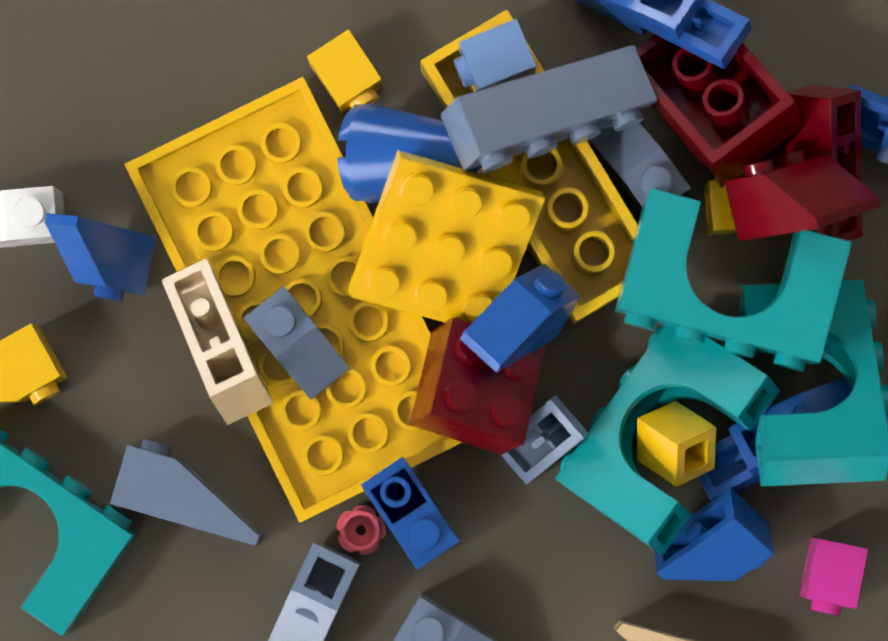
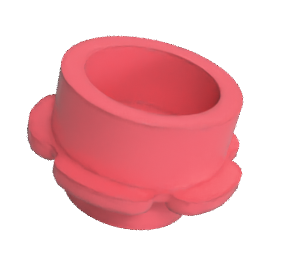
(364, 543)

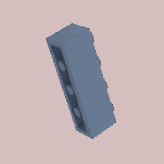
(548, 108)

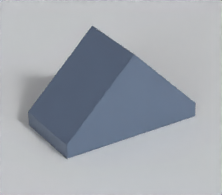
(548, 437)

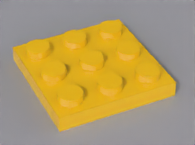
(444, 240)

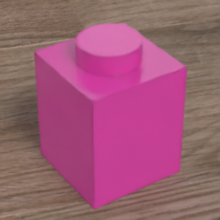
(832, 575)

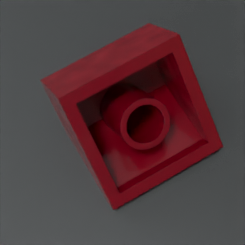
(794, 195)

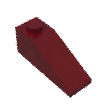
(833, 128)

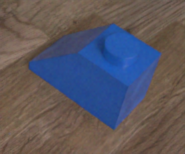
(103, 255)
(522, 318)
(718, 542)

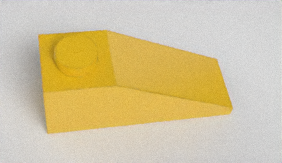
(28, 367)

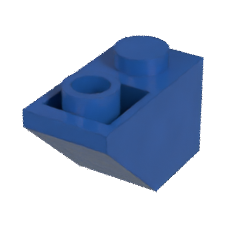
(410, 513)

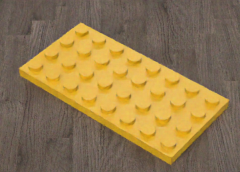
(271, 213)

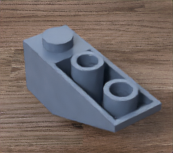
(315, 595)

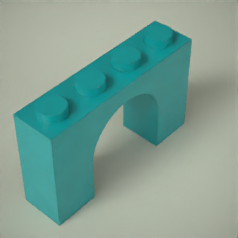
(789, 327)
(671, 369)
(843, 441)
(88, 543)

